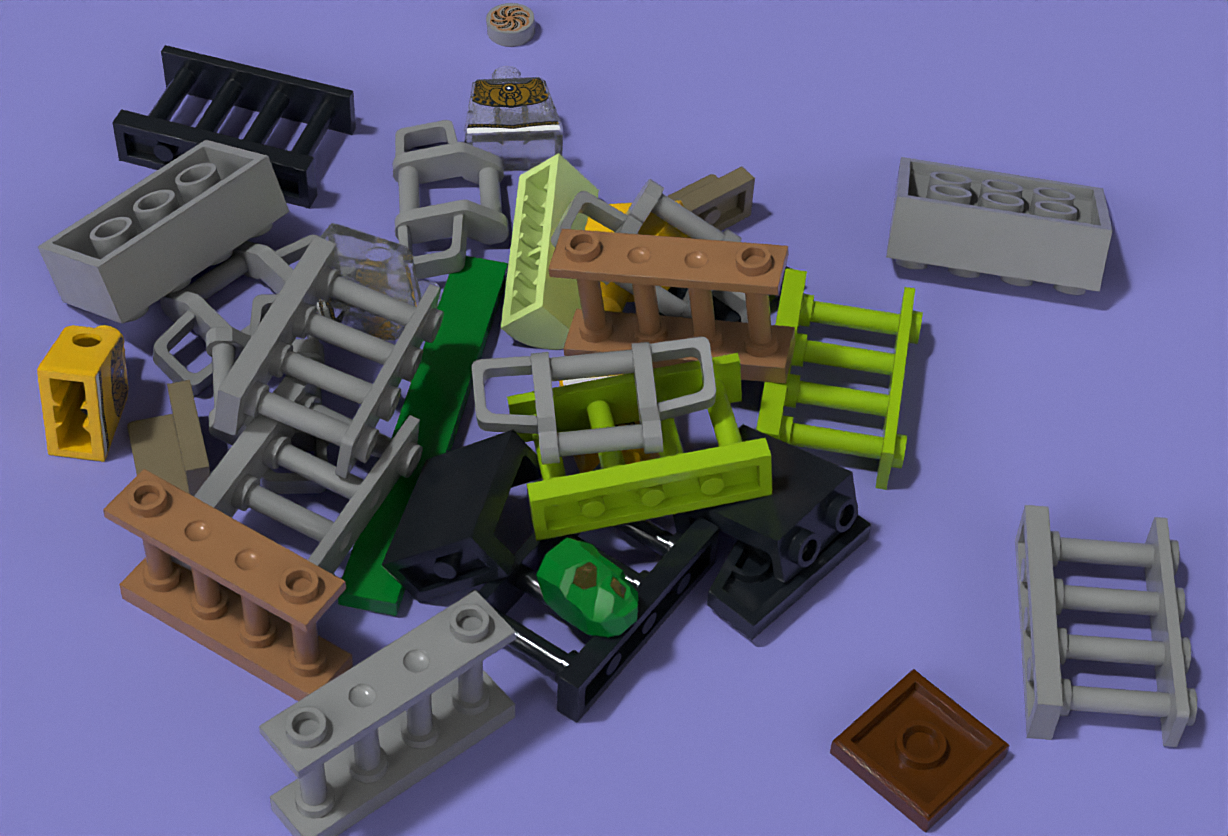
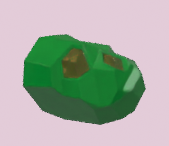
(587, 589)

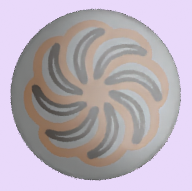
(510, 24)

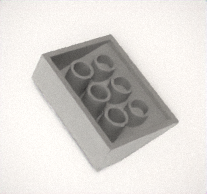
(999, 226)

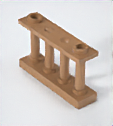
(682, 263)
(242, 591)

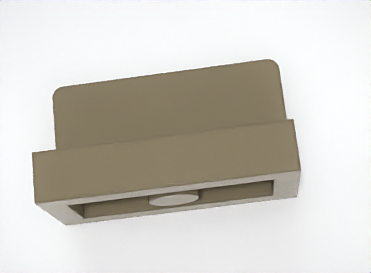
(721, 199)
(172, 443)

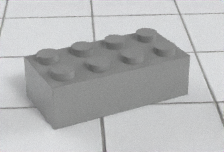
(164, 231)

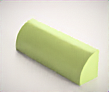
(535, 305)

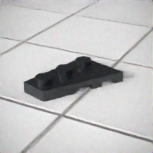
(752, 596)

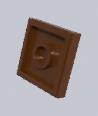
(919, 750)

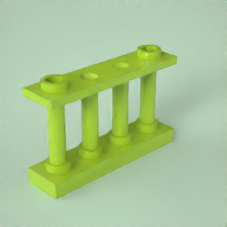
(799, 310)
(650, 487)

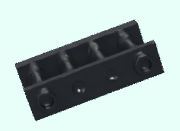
(156, 141)
(589, 672)

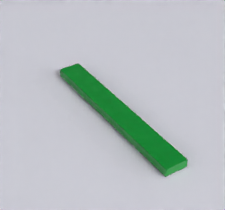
(437, 399)

